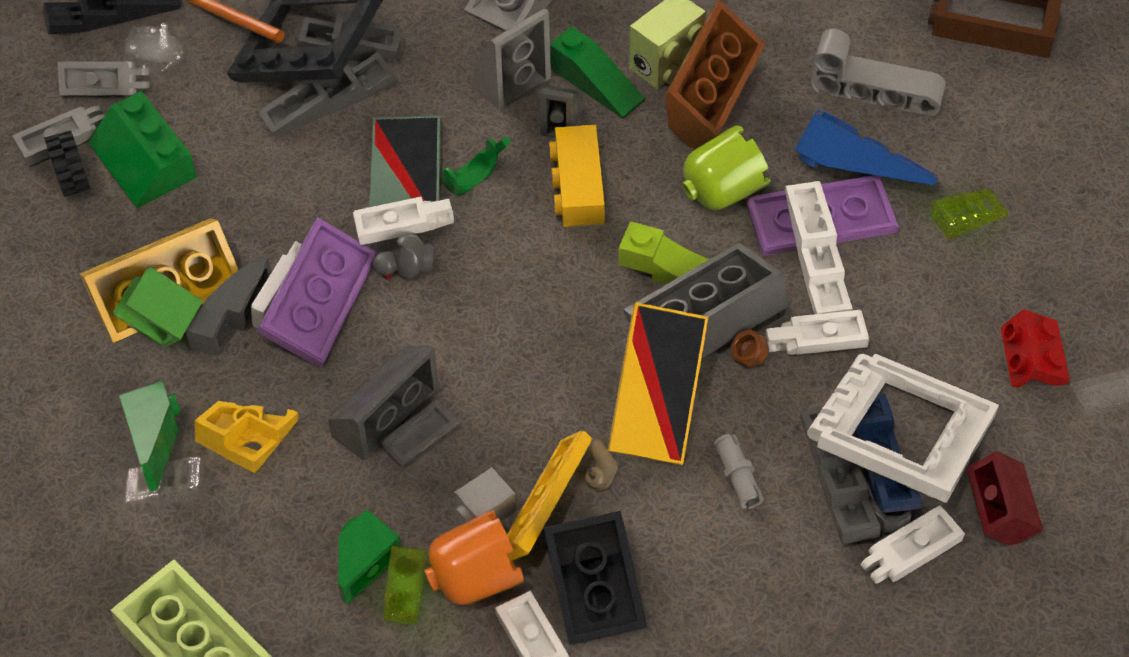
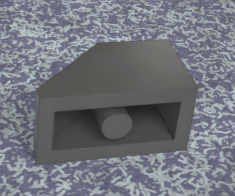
(559, 109)

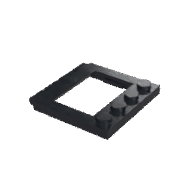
(260, 64)

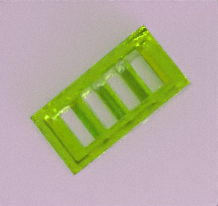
(953, 226)

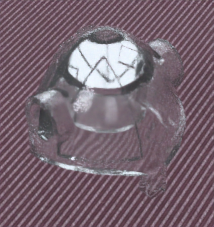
(153, 47)

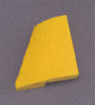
(229, 427)

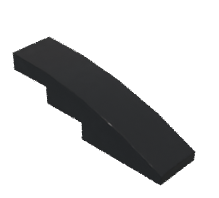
(97, 14)

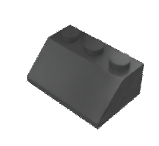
(385, 400)

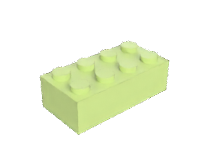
(180, 619)

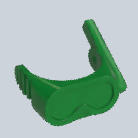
(476, 170)

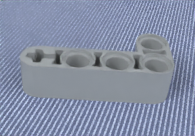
(873, 80)

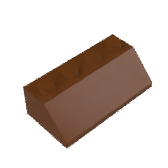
(711, 77)

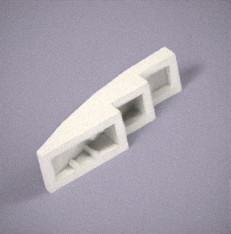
(817, 248)

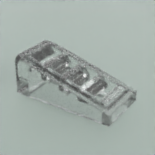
(178, 492)

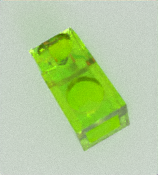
(405, 585)

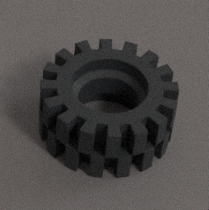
(67, 163)

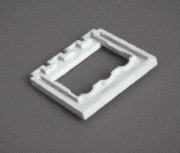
(949, 455)

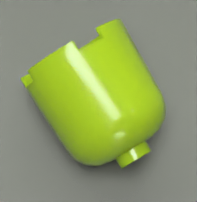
(724, 170)

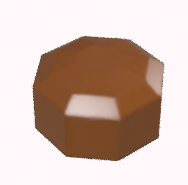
(749, 348)

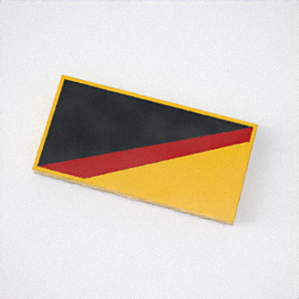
(658, 383)

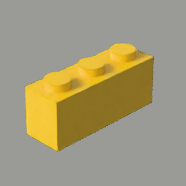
(577, 176)

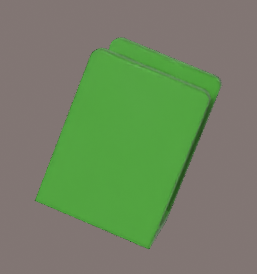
(157, 307)

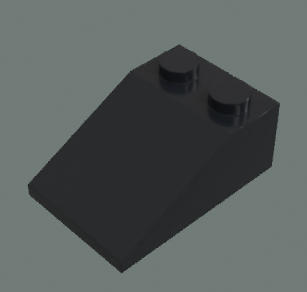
(594, 577)

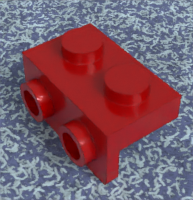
(1034, 350)

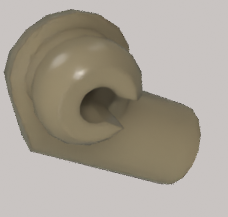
(605, 467)

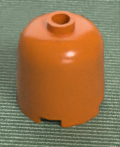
(472, 561)

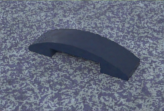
(878, 428)

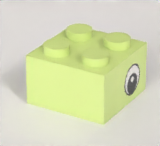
(663, 40)

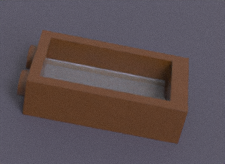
(998, 23)

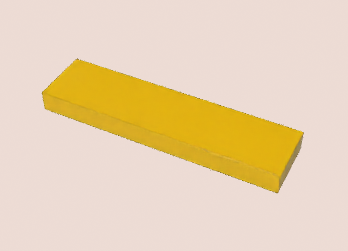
(546, 493)

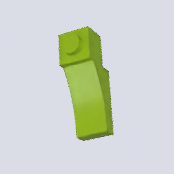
(654, 253)

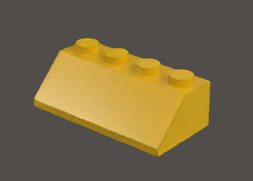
(191, 258)

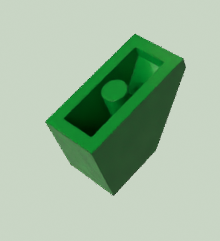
(363, 553)

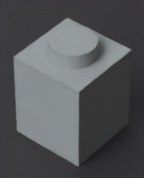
(483, 495)

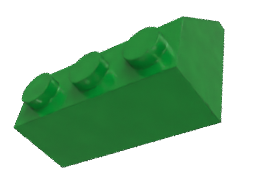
(141, 150)

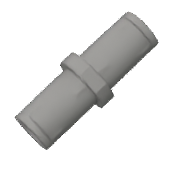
(738, 471)

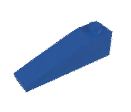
(839, 146)

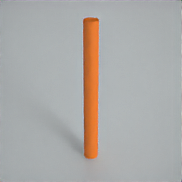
(240, 19)

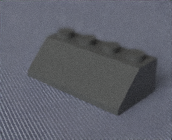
(730, 289)

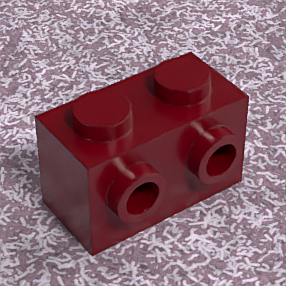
(1004, 498)

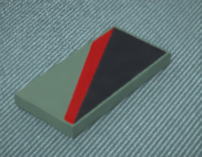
(405, 159)

